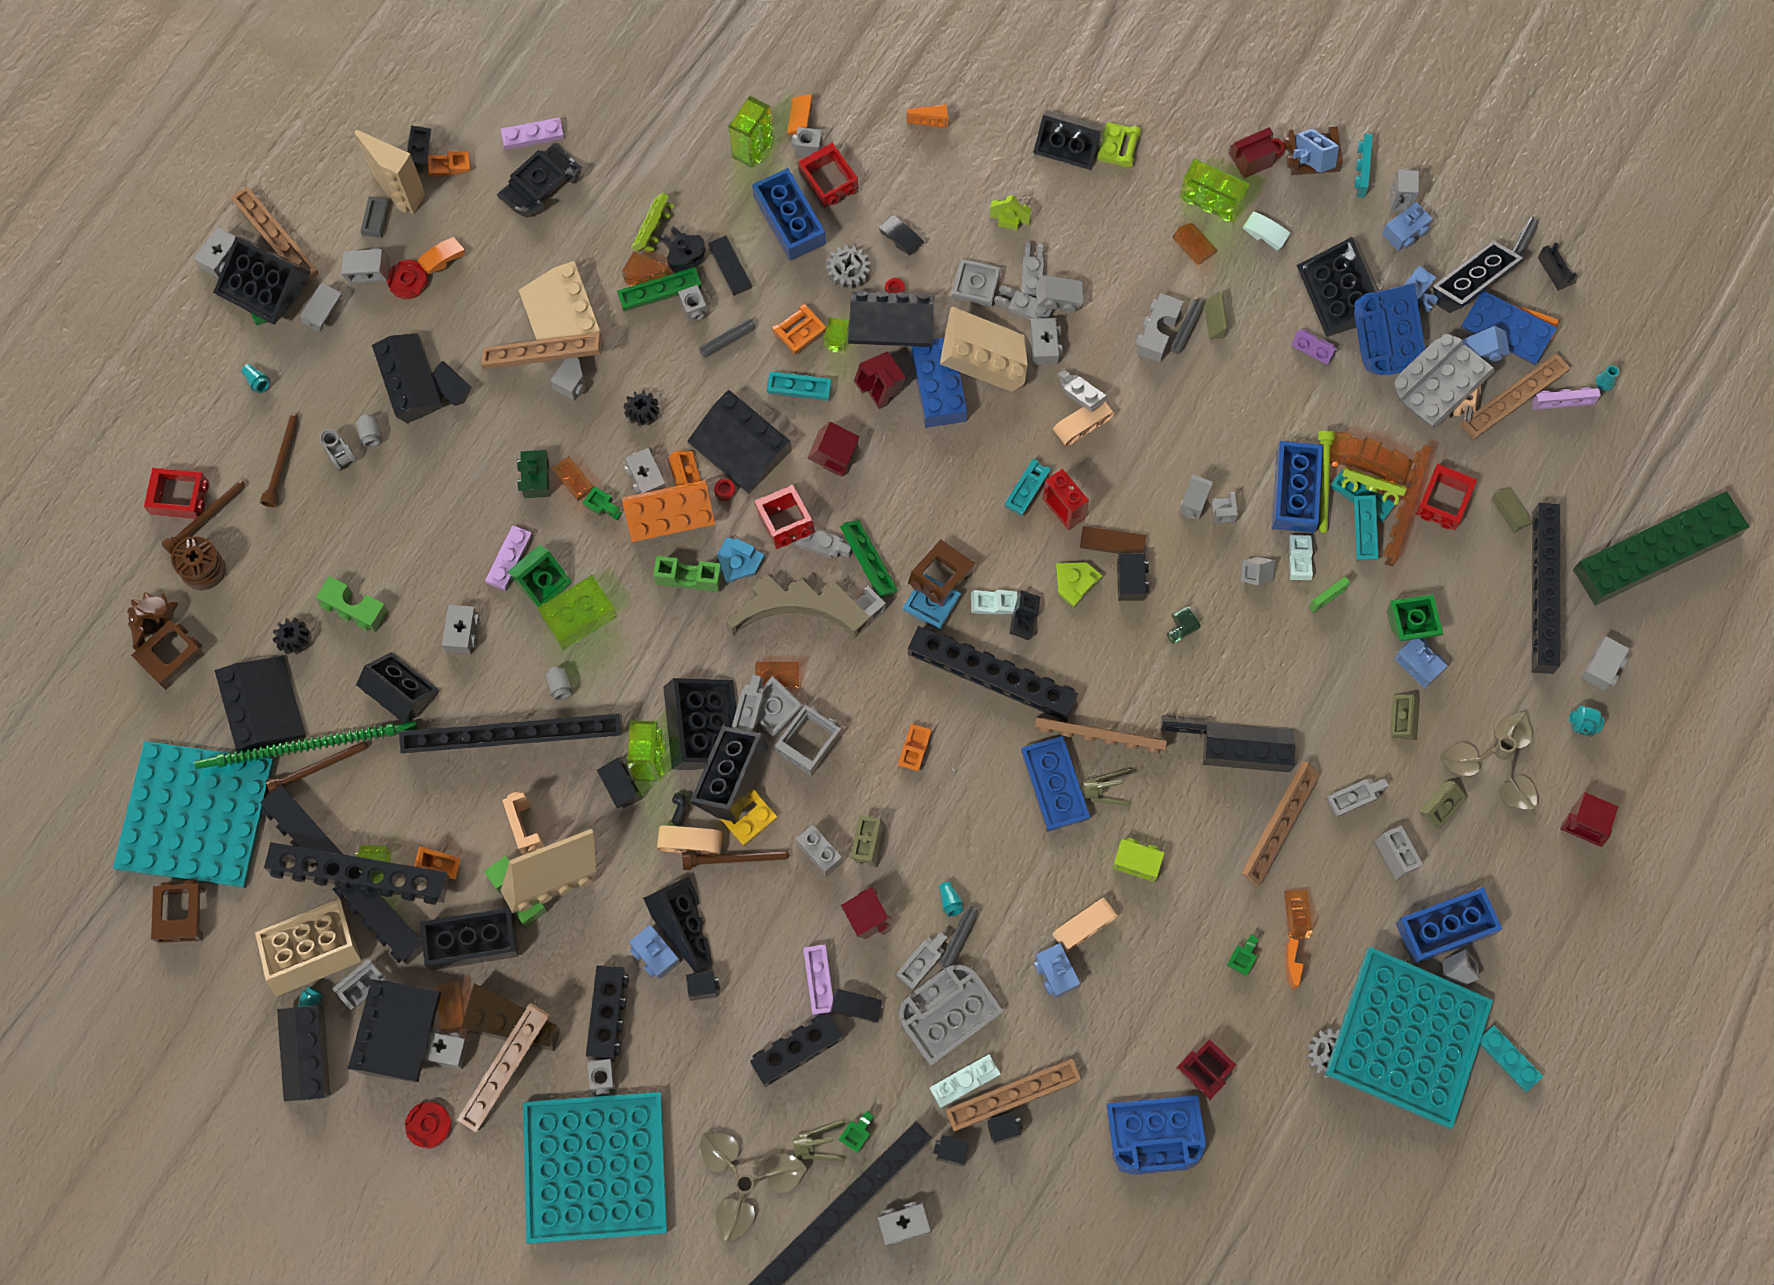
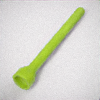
(1326, 439)

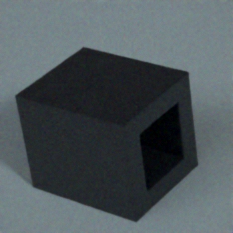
(702, 985)
(1004, 1128)
(951, 1150)

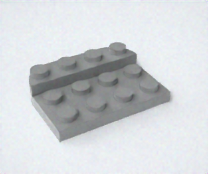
(1441, 379)
(946, 1011)

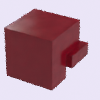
(1254, 153)
(880, 377)
(833, 448)
(1591, 819)
(867, 914)
(1207, 1068)

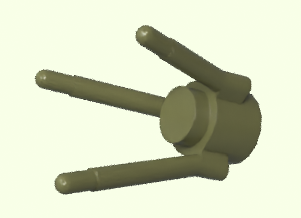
(1093, 788)
(804, 1144)

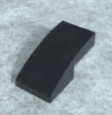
(901, 234)
(1024, 613)
(856, 1005)

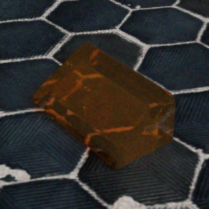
(1194, 243)
(785, 672)

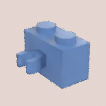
(1316, 150)
(1407, 227)
(1423, 283)
(1489, 344)
(1421, 662)
(654, 952)
(1056, 971)

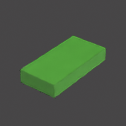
(1328, 595)

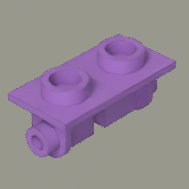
(1310, 345)

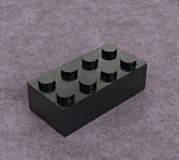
(469, 939)

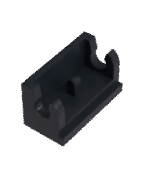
(419, 145)
(1556, 267)
(619, 784)

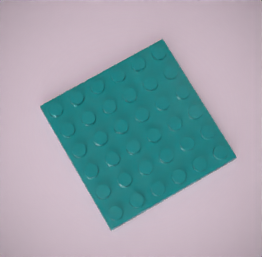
(192, 819)
(1409, 1038)
(594, 1168)

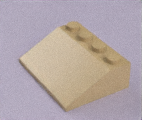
(393, 172)
(558, 304)
(984, 350)
(550, 872)
(307, 947)

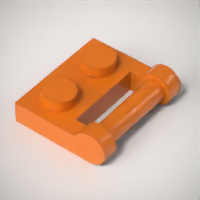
(803, 333)

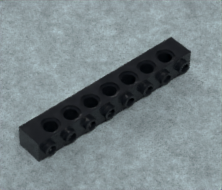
(1546, 588)
(998, 683)
(280, 854)

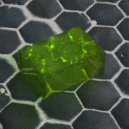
(751, 132)
(1214, 190)
(577, 612)
(646, 751)

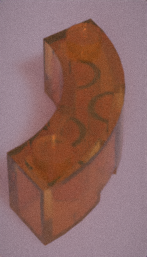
(1370, 457)

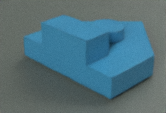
(738, 559)

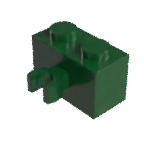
(534, 474)

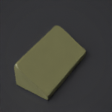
(1216, 316)
(1511, 510)
(1405, 717)
(1443, 803)

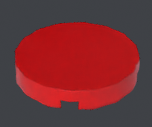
(407, 279)
(428, 1125)

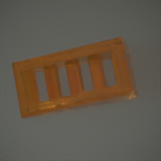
(1298, 928)

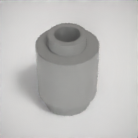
(368, 431)
(558, 683)

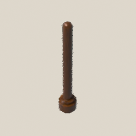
(270, 497)
(169, 544)
(273, 783)
(691, 860)

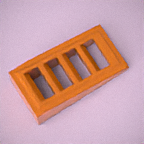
(929, 116)

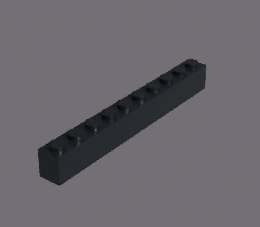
(510, 733)
(372, 906)
(845, 1207)

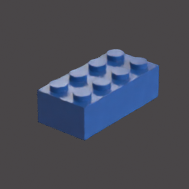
(789, 214)
(938, 387)
(1297, 487)
(1448, 926)

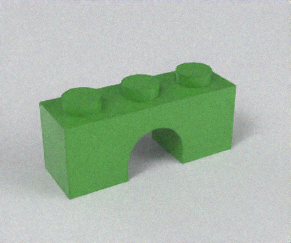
(672, 573)
(366, 614)
(496, 875)

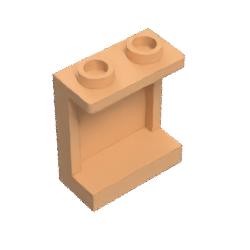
(513, 805)

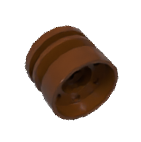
(204, 571)

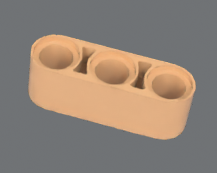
(1082, 423)
(689, 839)
(1084, 925)

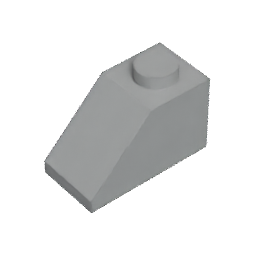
(569, 379)
(1195, 497)

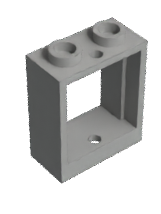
(796, 758)

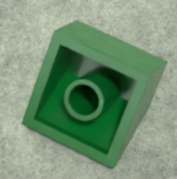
(539, 576)
(1414, 618)

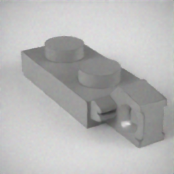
(1081, 391)
(824, 544)
(749, 705)
(1355, 796)
(922, 961)

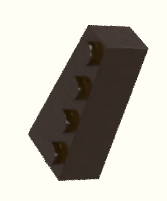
(497, 1017)

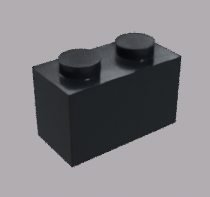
(1131, 576)

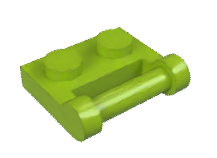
(1112, 143)

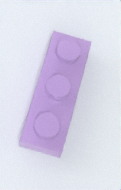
(532, 133)
(1565, 398)
(508, 556)
(818, 979)

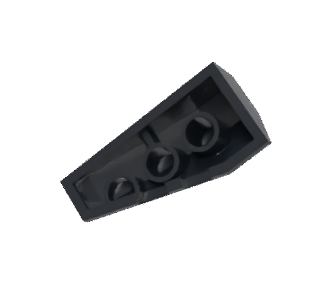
(678, 917)

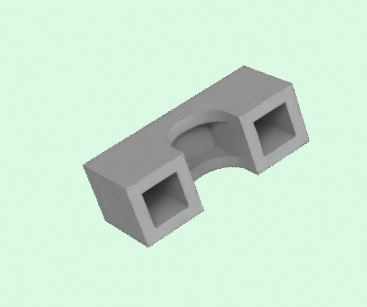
(1164, 312)

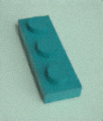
(1363, 165)
(799, 386)
(1382, 508)
(1366, 527)
(1510, 1059)

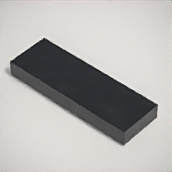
(729, 265)

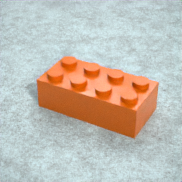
(668, 511)

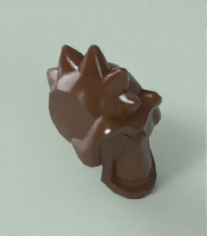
(149, 616)

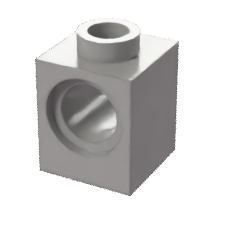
(814, 136)
(690, 296)
(596, 1068)

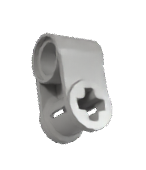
(338, 451)

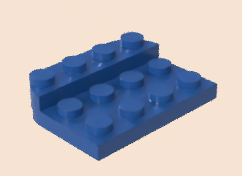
(1389, 329)
(1156, 1134)

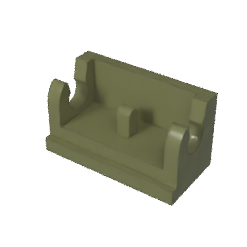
(868, 840)

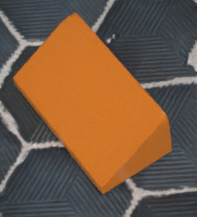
(799, 113)
(683, 467)

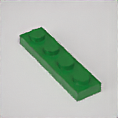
(658, 289)
(869, 559)

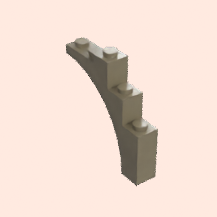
(800, 598)

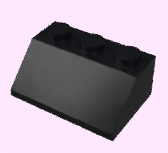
(1068, 139)
(396, 687)

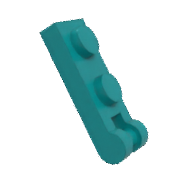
(1027, 488)

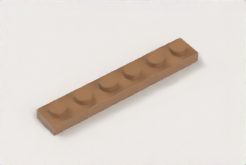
(270, 229)
(541, 350)
(1515, 396)
(1110, 736)
(1280, 823)
(503, 1067)
(1013, 1095)

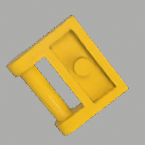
(753, 822)

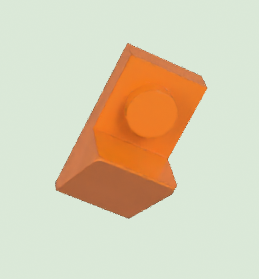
(438, 861)

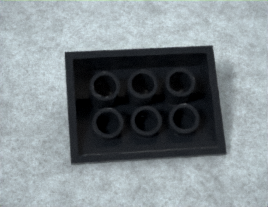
(260, 280)
(1336, 282)
(891, 318)
(739, 441)
(259, 703)
(694, 718)
(394, 1031)

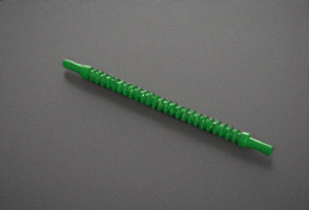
(222, 759)

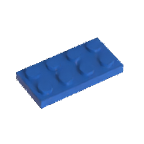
(1525, 333)
(1055, 783)

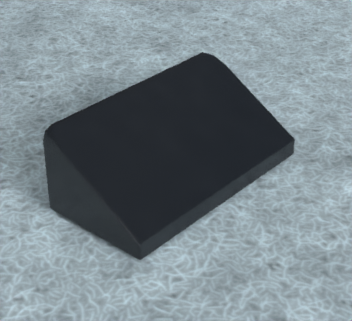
(450, 384)
(1183, 724)

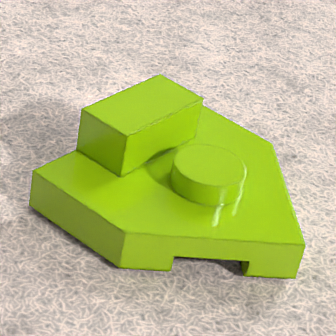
(1010, 212)
(1075, 581)

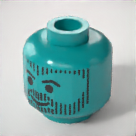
(1586, 721)

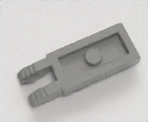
(1032, 270)
(1021, 304)

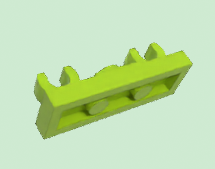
(652, 223)
(1373, 483)

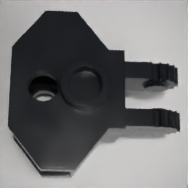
(683, 250)

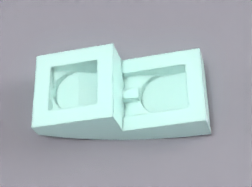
(1268, 230)
(1300, 557)
(993, 602)

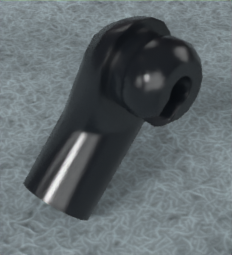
(681, 809)

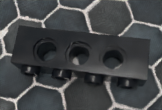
(606, 977)
(769, 1074)

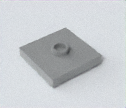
(976, 282)
(777, 707)

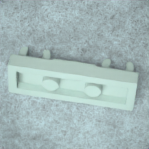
(964, 1081)

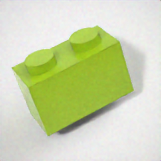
(1138, 859)

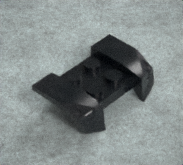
(538, 179)

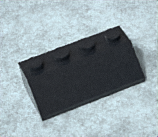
(1475, 276)
(407, 376)
(1249, 747)
(730, 773)
(303, 1053)

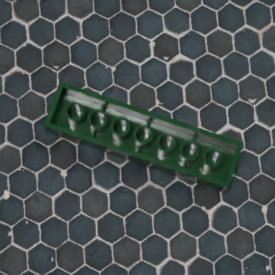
(1660, 548)

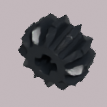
(648, 405)
(289, 644)

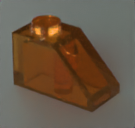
(643, 269)

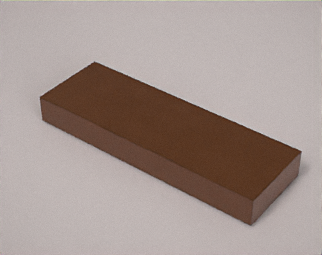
(1111, 541)

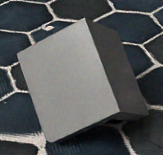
(1224, 509)
(1257, 571)
(871, 604)
(1461, 968)

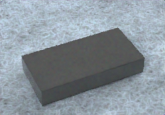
(375, 217)

